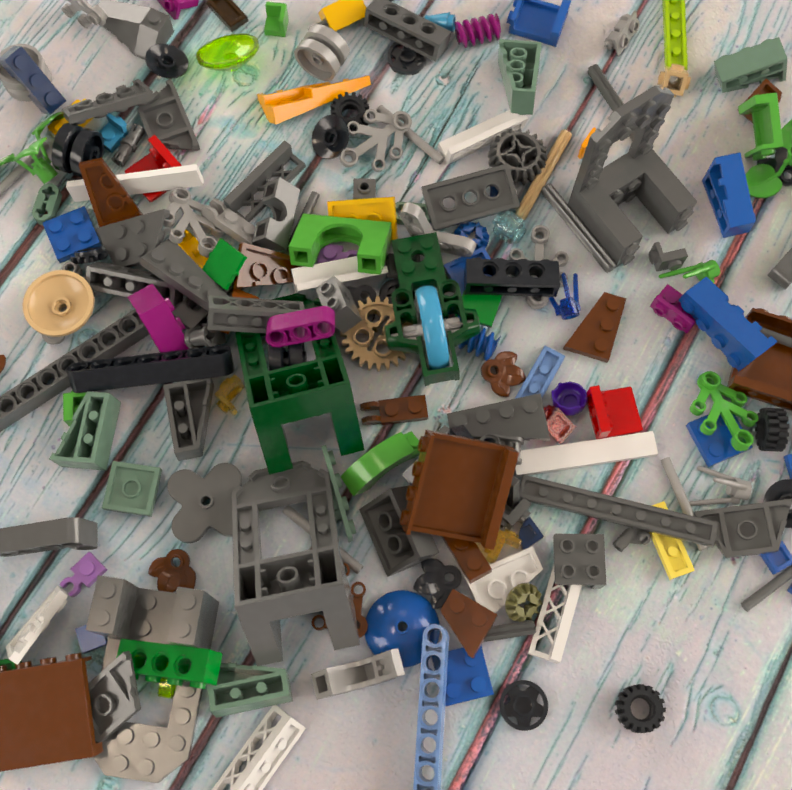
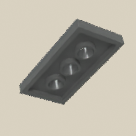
(475, 182)

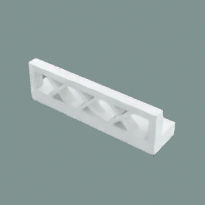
(480, 135)
(343, 269)
(564, 620)
(265, 760)

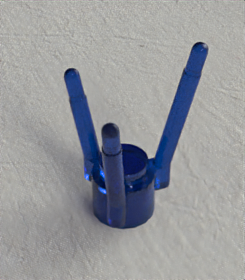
(568, 307)

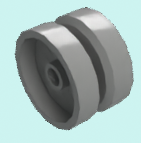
(322, 52)
(11, 84)

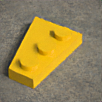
(372, 209)

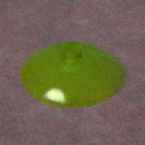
(228, 52)

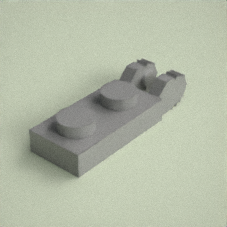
(229, 221)

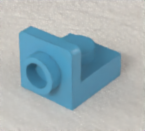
(113, 132)

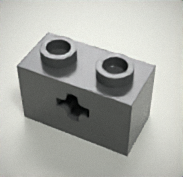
(338, 297)

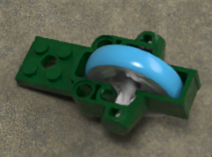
(431, 309)

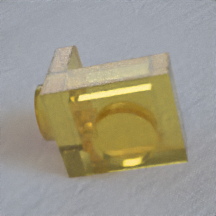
(228, 390)
(508, 537)

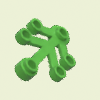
(711, 384)

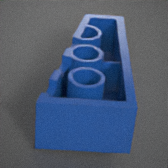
(725, 324)

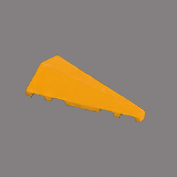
(295, 101)

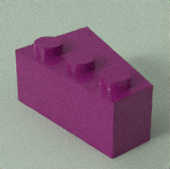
(158, 319)

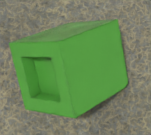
(276, 19)

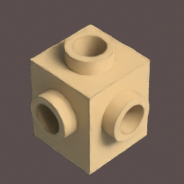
(682, 82)

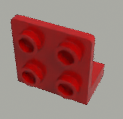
(158, 158)
(613, 412)

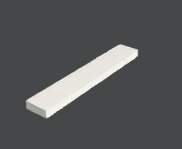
(146, 181)
(587, 453)

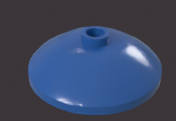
(397, 608)

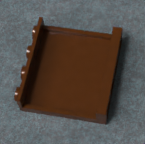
(770, 374)
(459, 488)
(46, 713)

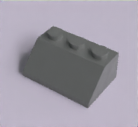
(395, 547)

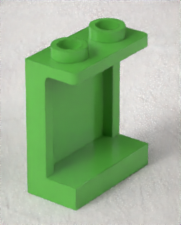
(765, 124)

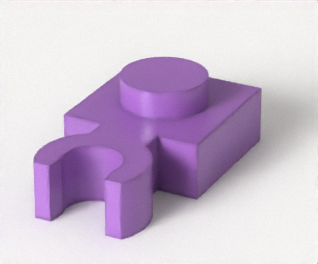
(334, 252)
(85, 572)

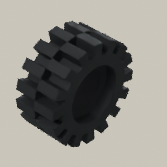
(350, 102)
(772, 429)
(655, 704)

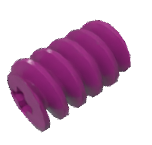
(478, 29)

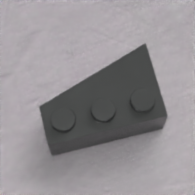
(188, 415)

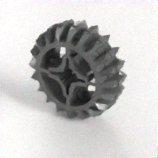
(522, 151)

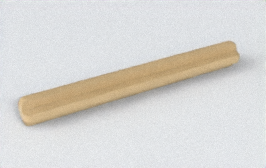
(541, 179)

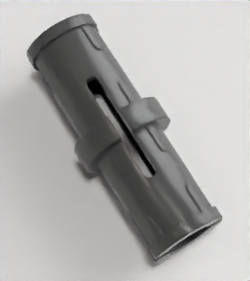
(128, 145)

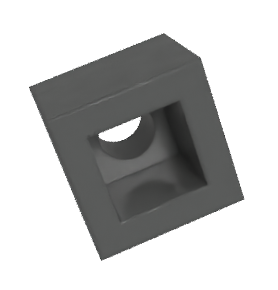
(364, 188)

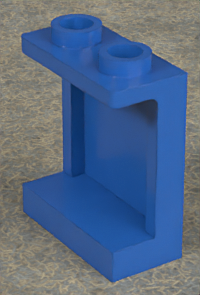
(538, 20)

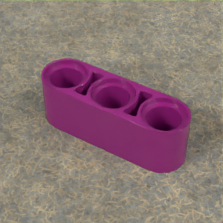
(300, 326)

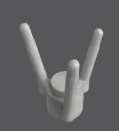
(736, 488)

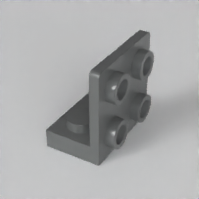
(579, 560)

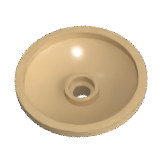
(50, 294)

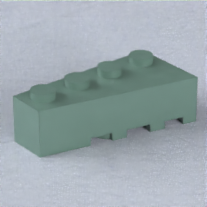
(519, 72)

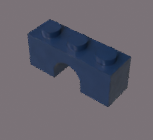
(26, 71)

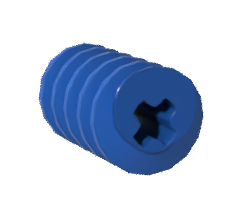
(482, 344)

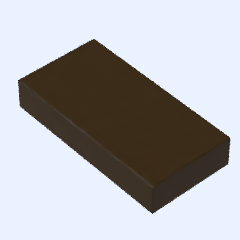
(228, 13)

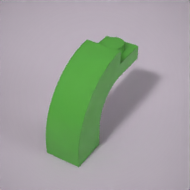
(379, 461)

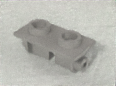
(625, 28)

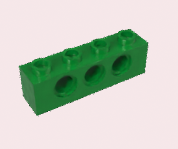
(203, 670)

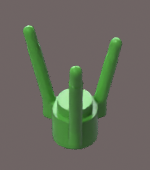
(708, 269)

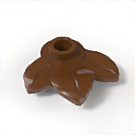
(506, 373)
(173, 576)

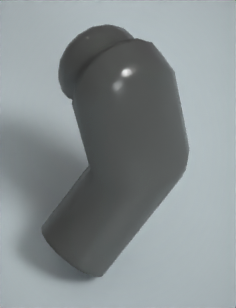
(632, 536)

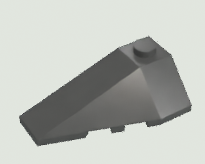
(137, 25)

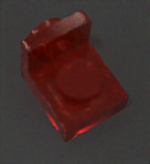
(558, 424)

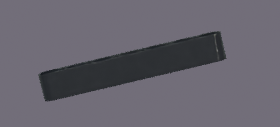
(150, 369)

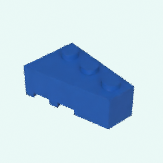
(729, 195)

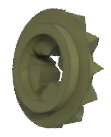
(519, 595)

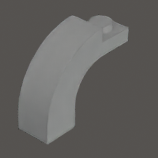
(358, 674)

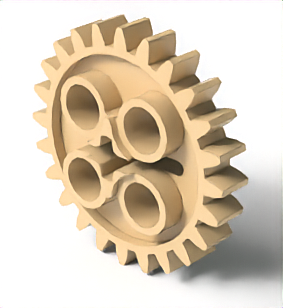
(359, 349)

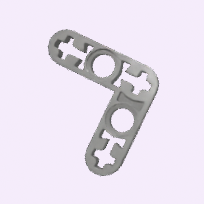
(417, 224)

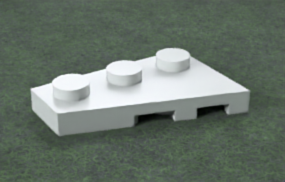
(505, 575)
(36, 625)

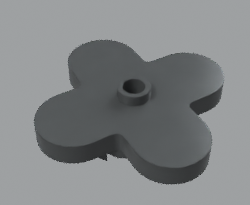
(192, 490)

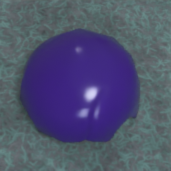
(569, 398)

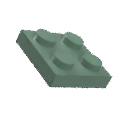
(132, 488)

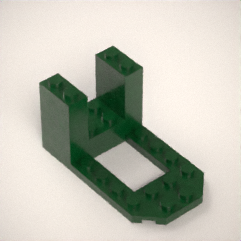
(297, 394)

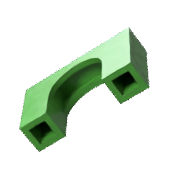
(319, 230)

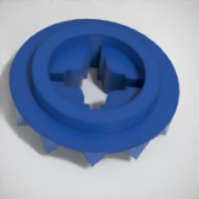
(481, 233)

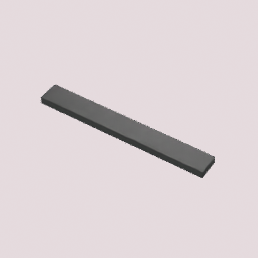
(618, 510)

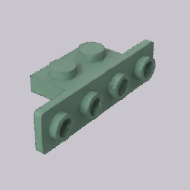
(340, 503)

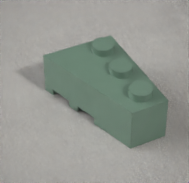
(751, 65)
(91, 433)
(248, 688)

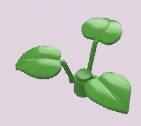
(41, 167)
(762, 178)

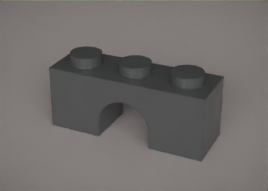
(275, 231)

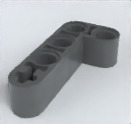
(48, 535)

